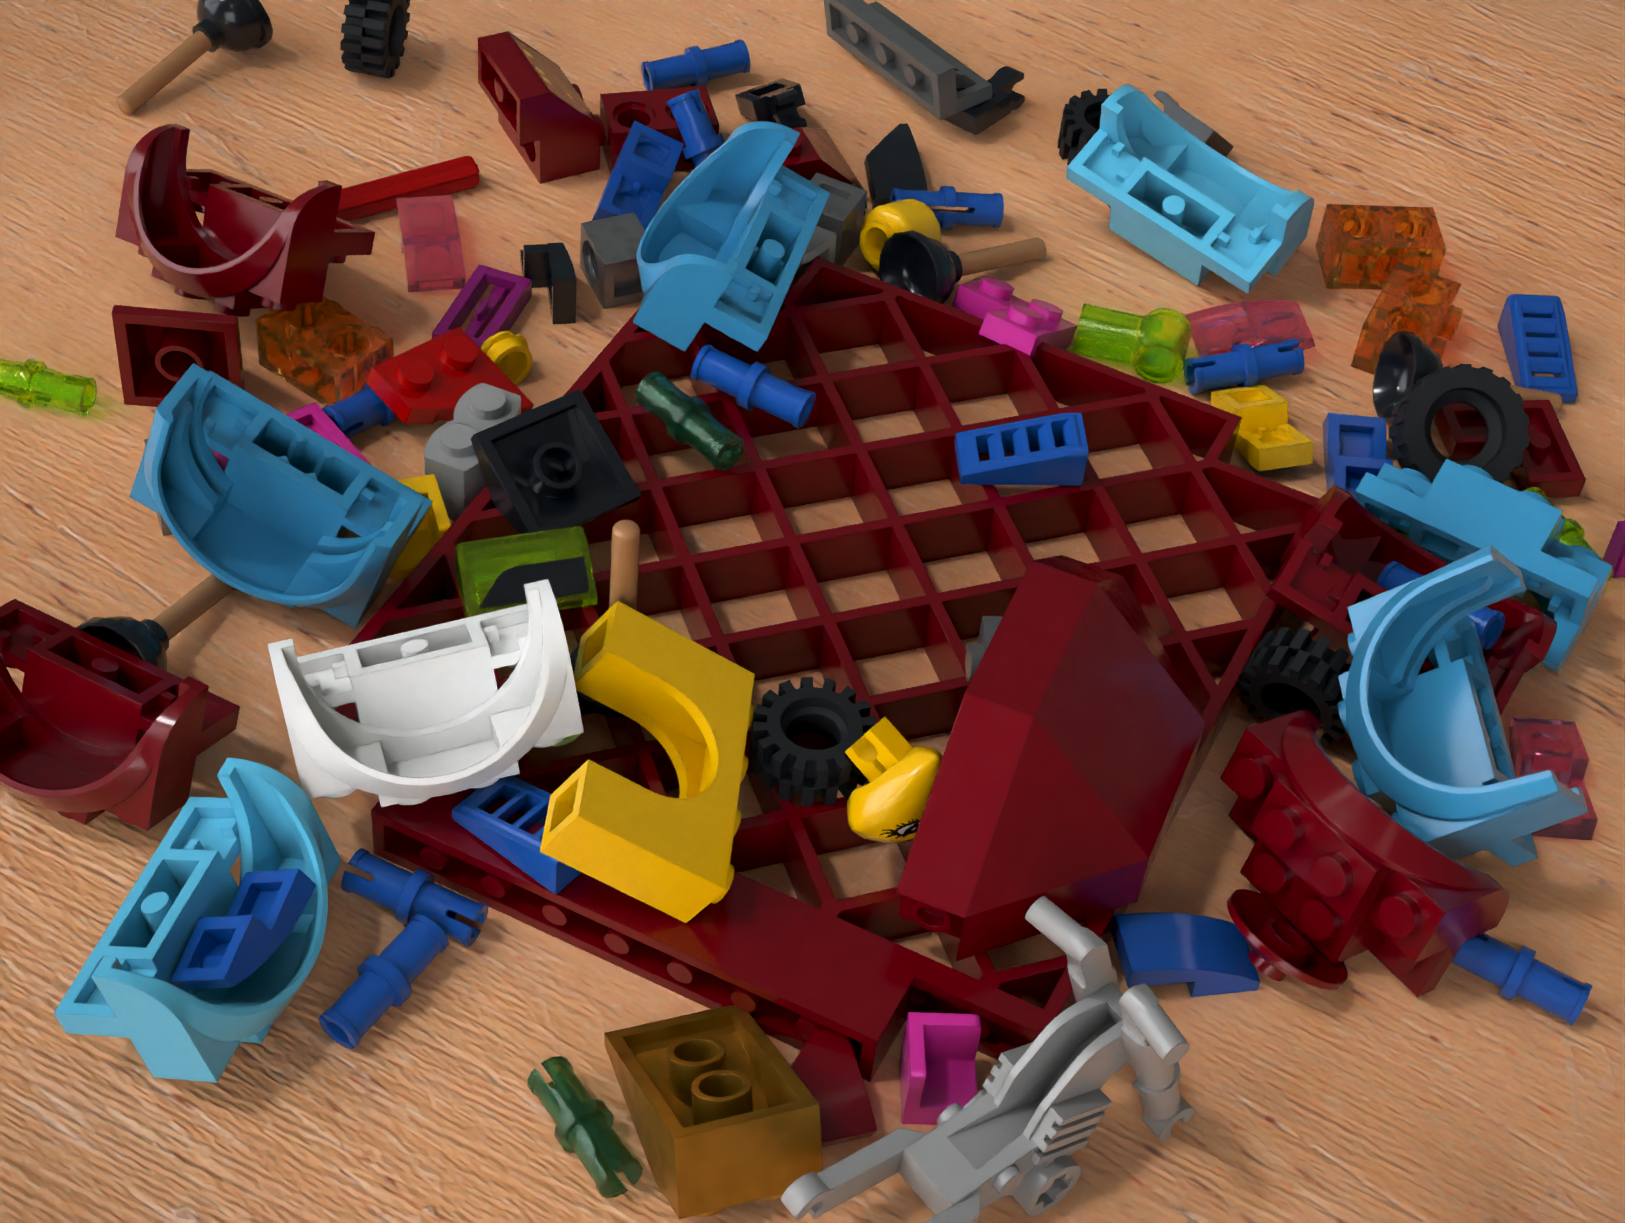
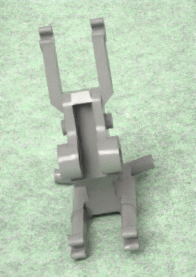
(1036, 1104)

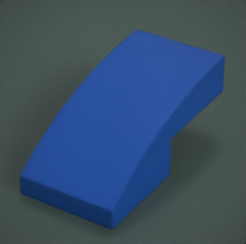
(639, 175)
(1353, 448)
(258, 921)
(1183, 949)

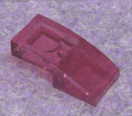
(430, 243)
(1248, 322)
(1558, 747)

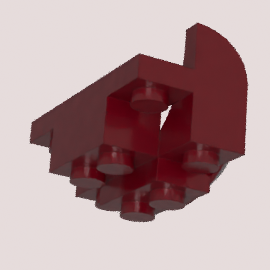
(252, 242)
(1338, 563)
(98, 723)
(1345, 865)

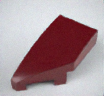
(834, 1079)

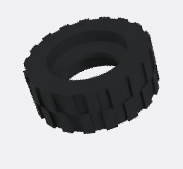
(1471, 386)

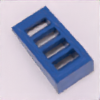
(1538, 342)
(1044, 450)
(513, 840)

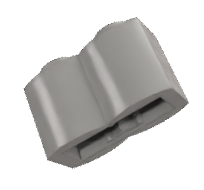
(451, 452)

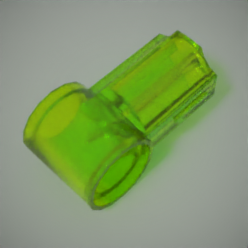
(1150, 343)

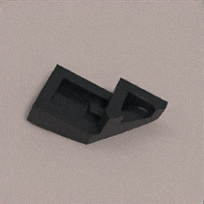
(894, 165)
(552, 268)

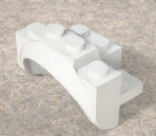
(430, 704)

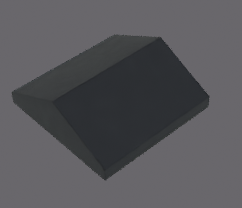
(553, 467)

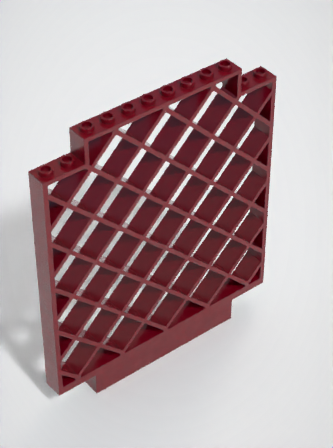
(815, 955)

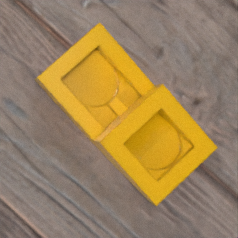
(1264, 430)

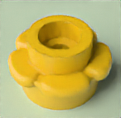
(509, 354)

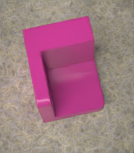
(937, 1064)

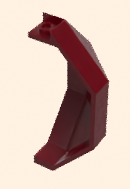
(1053, 765)

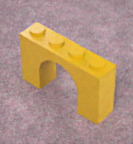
(700, 712)

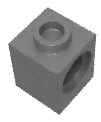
(610, 258)

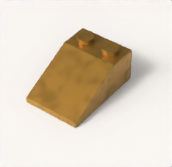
(715, 1109)

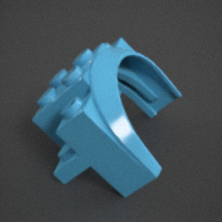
(279, 506)
(1436, 739)

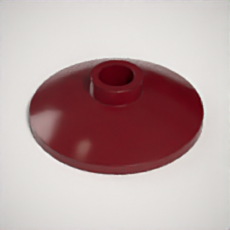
(1279, 945)

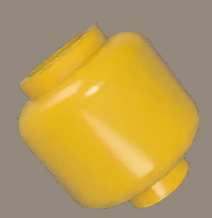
(895, 218)

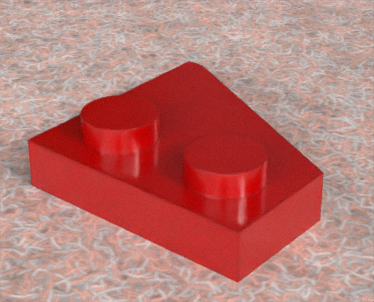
(433, 376)

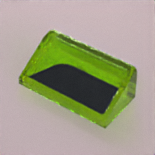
(495, 569)

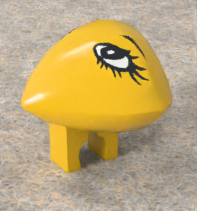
(897, 788)

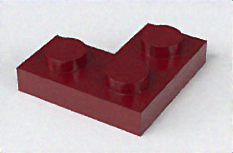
(1547, 460)

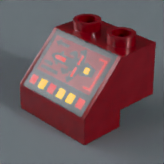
(539, 108)

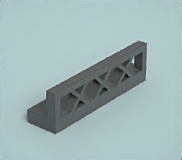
(905, 57)

